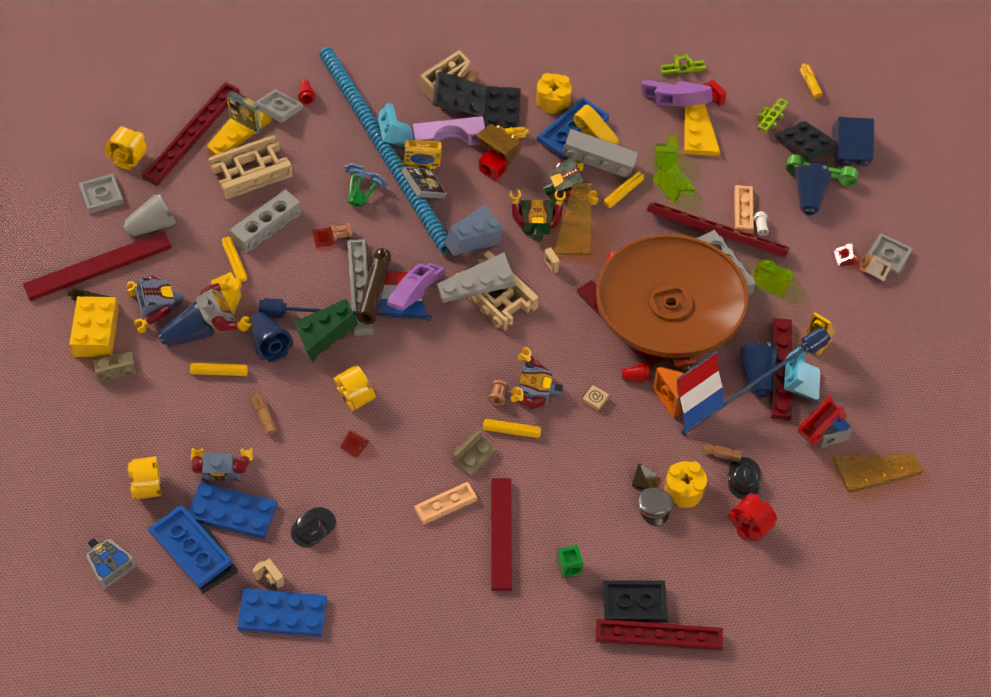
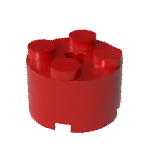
(752, 518)

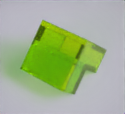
(667, 153)

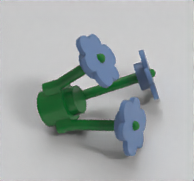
(356, 195)

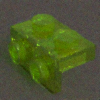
(673, 182)
(773, 277)

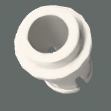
(761, 223)

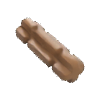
(722, 452)

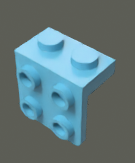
(392, 130)
(802, 377)

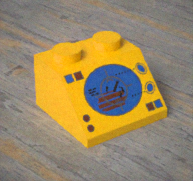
(422, 153)

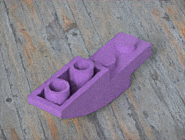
(677, 95)
(413, 285)

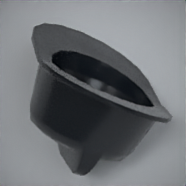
(744, 477)
(312, 526)

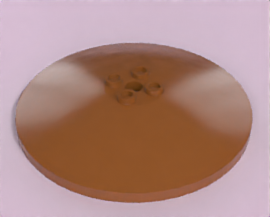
(677, 269)

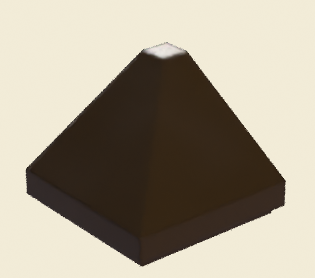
(644, 477)

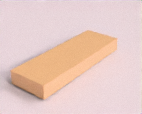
(744, 208)
(445, 503)

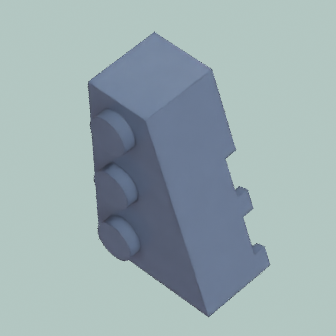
(474, 232)

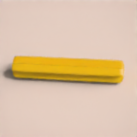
(623, 190)
(234, 259)
(218, 369)
(511, 428)

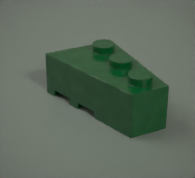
(325, 327)

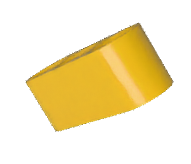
(592, 124)

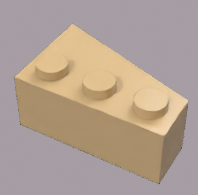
(456, 65)

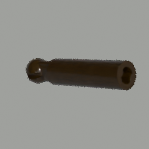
(374, 287)

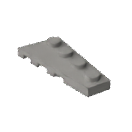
(480, 279)

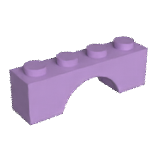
(460, 128)

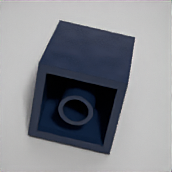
(854, 141)

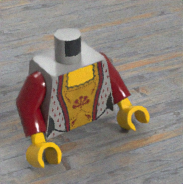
(216, 309)

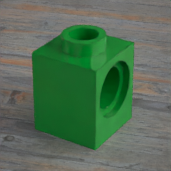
(569, 561)

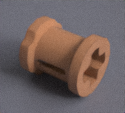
(335, 229)
(502, 391)

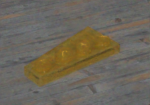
(576, 226)
(867, 472)

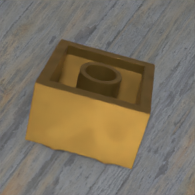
(500, 142)

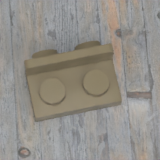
(114, 367)
(473, 453)

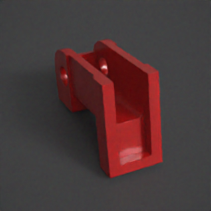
(814, 427)

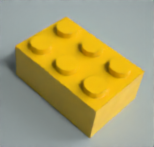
(94, 327)

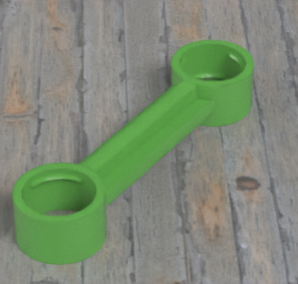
(836, 173)

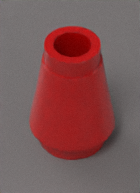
(306, 93)
(636, 373)

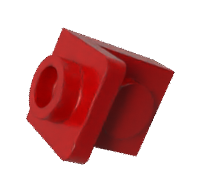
(718, 92)

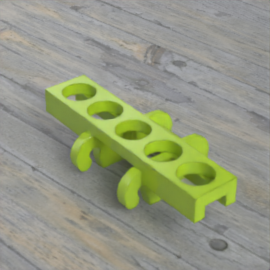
(689, 63)
(771, 114)

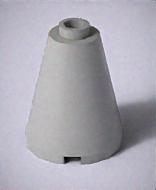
(150, 217)

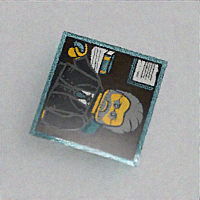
(244, 112)

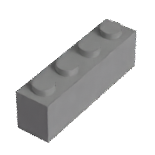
(599, 153)

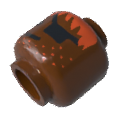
(683, 364)

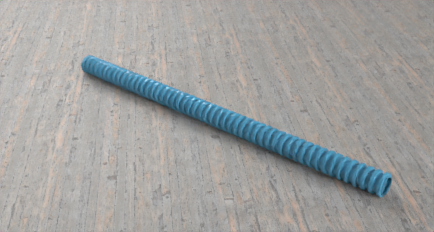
(386, 151)

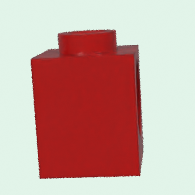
(492, 165)

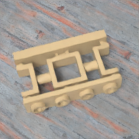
(255, 177)
(526, 300)

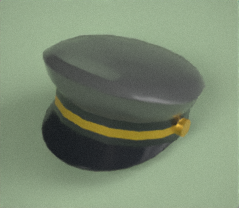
(655, 505)

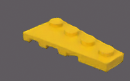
(698, 132)
(233, 135)

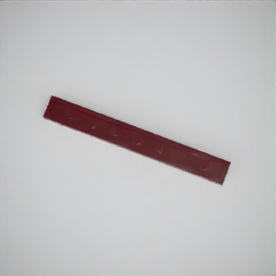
(189, 135)
(720, 229)
(97, 266)

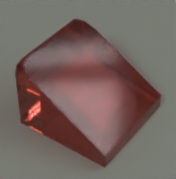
(323, 237)
(846, 255)
(354, 443)

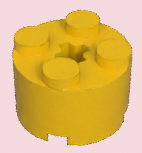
(553, 93)
(126, 148)
(354, 387)
(145, 477)
(686, 483)

